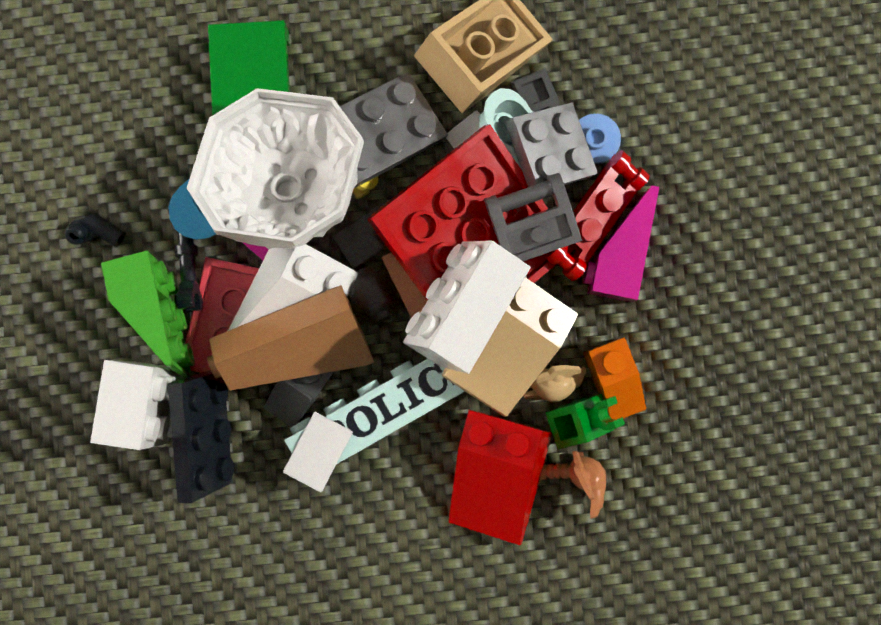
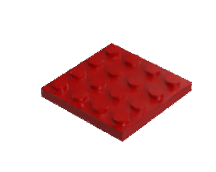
(450, 208)

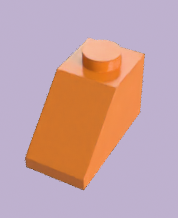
(617, 376)

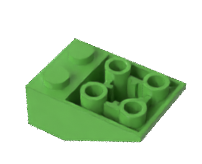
(145, 297)

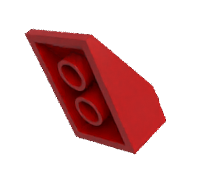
(497, 476)

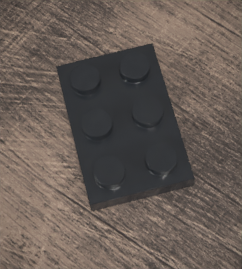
(200, 436)

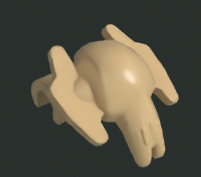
(556, 383)

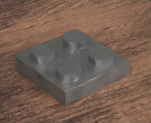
(551, 144)

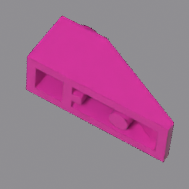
(621, 260)

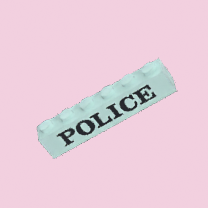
(386, 406)

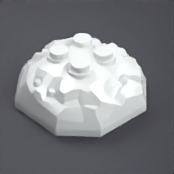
(276, 168)

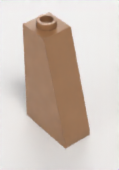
(292, 343)

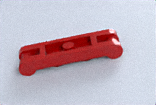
(599, 212)

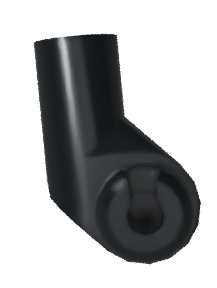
(92, 228)

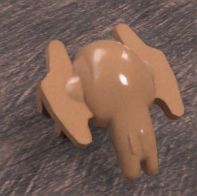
(585, 474)

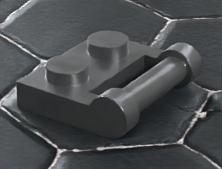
(537, 232)

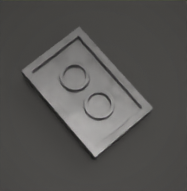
(393, 125)

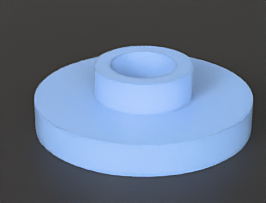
(601, 136)

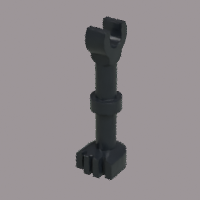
(188, 295)

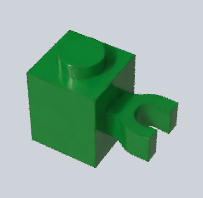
(582, 421)

